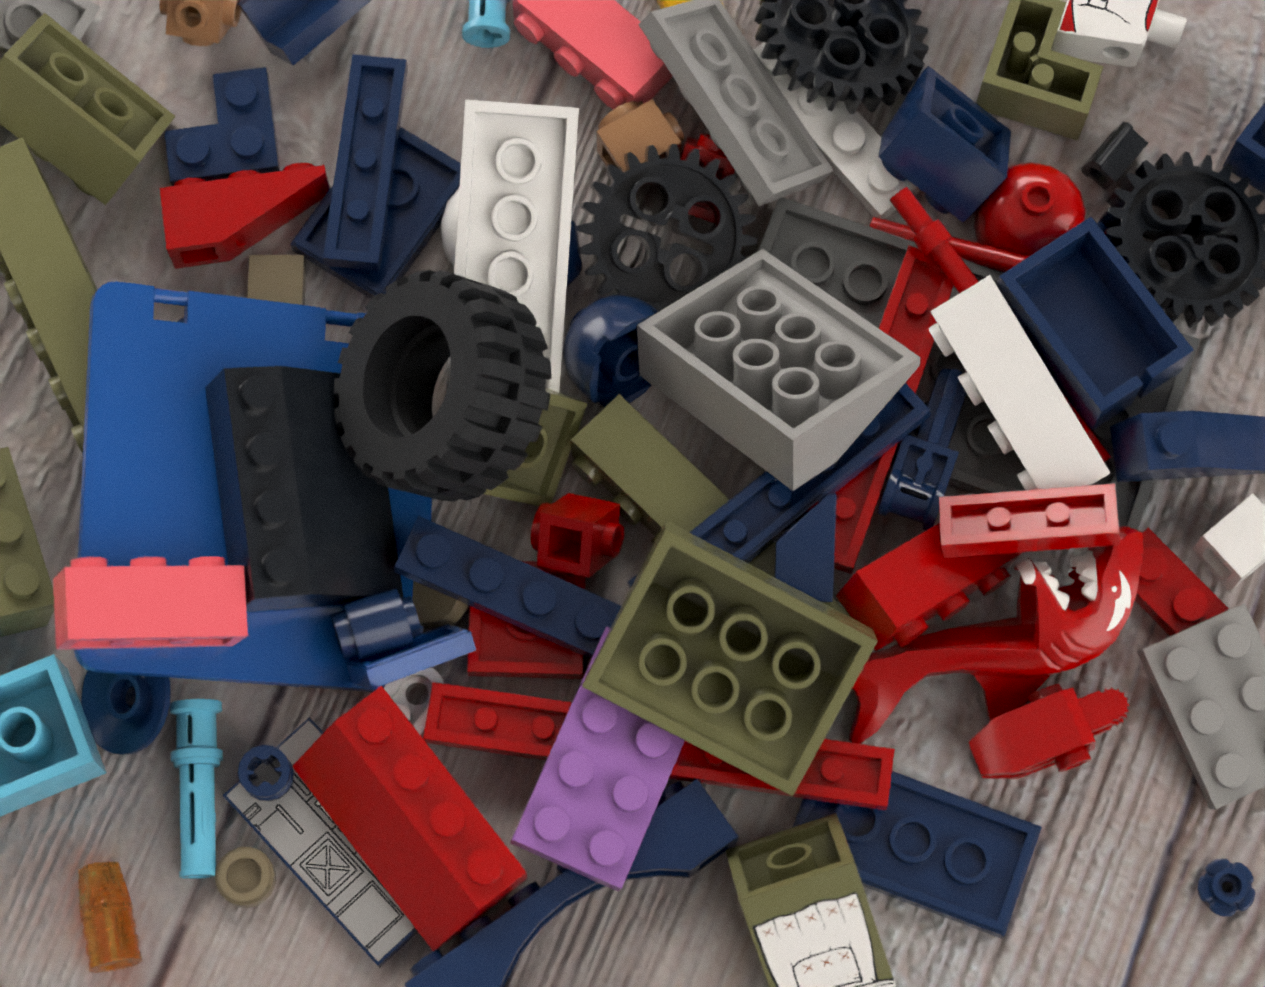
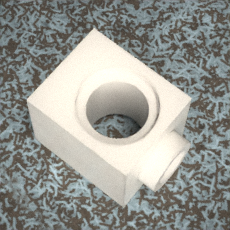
(1235, 543)

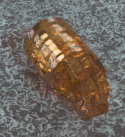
(107, 918)

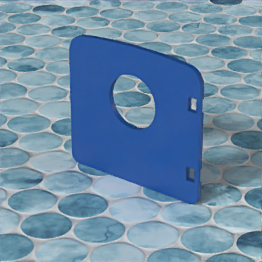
(154, 474)

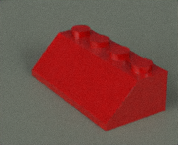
(409, 819)

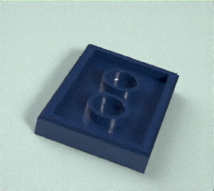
(419, 194)

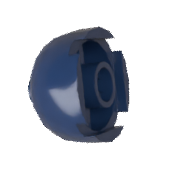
(604, 349)

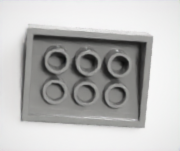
(773, 366)

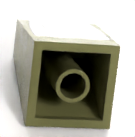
(809, 909)

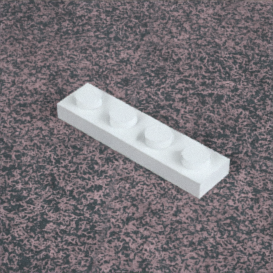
(847, 145)

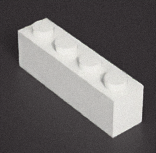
(1017, 389)

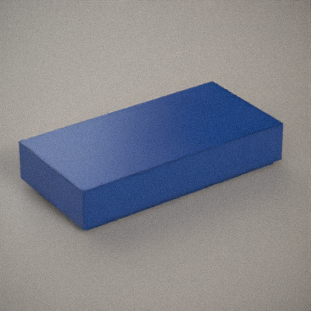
(426, 651)

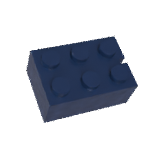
(1093, 323)

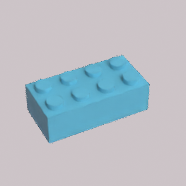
(42, 735)

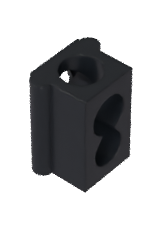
(1114, 155)

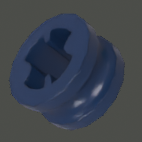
(266, 755)

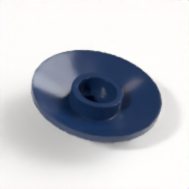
(125, 709)

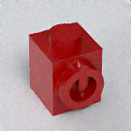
(577, 534)

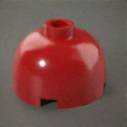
(1029, 209)

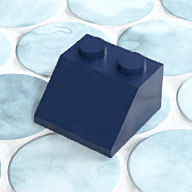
(946, 146)

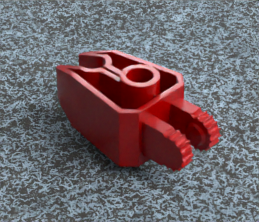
(1046, 732)

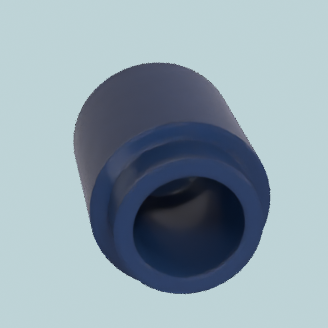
(375, 624)

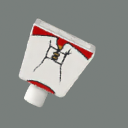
(1115, 30)

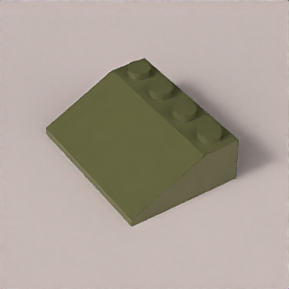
(730, 658)

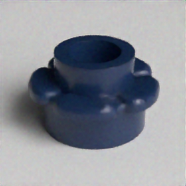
(1211, 891)

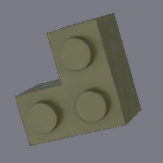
(1032, 81)

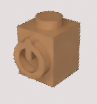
(632, 129)

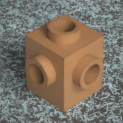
(200, 20)

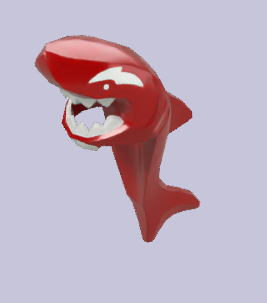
(1014, 655)

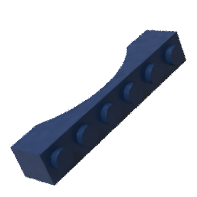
(679, 842)

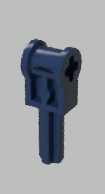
(925, 460)

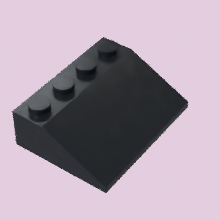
(292, 493)

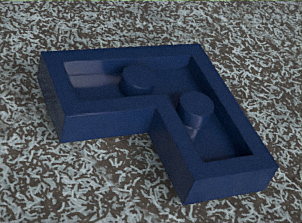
(241, 138)

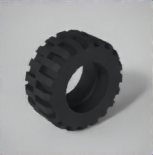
(490, 397)

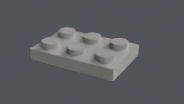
(1215, 701)

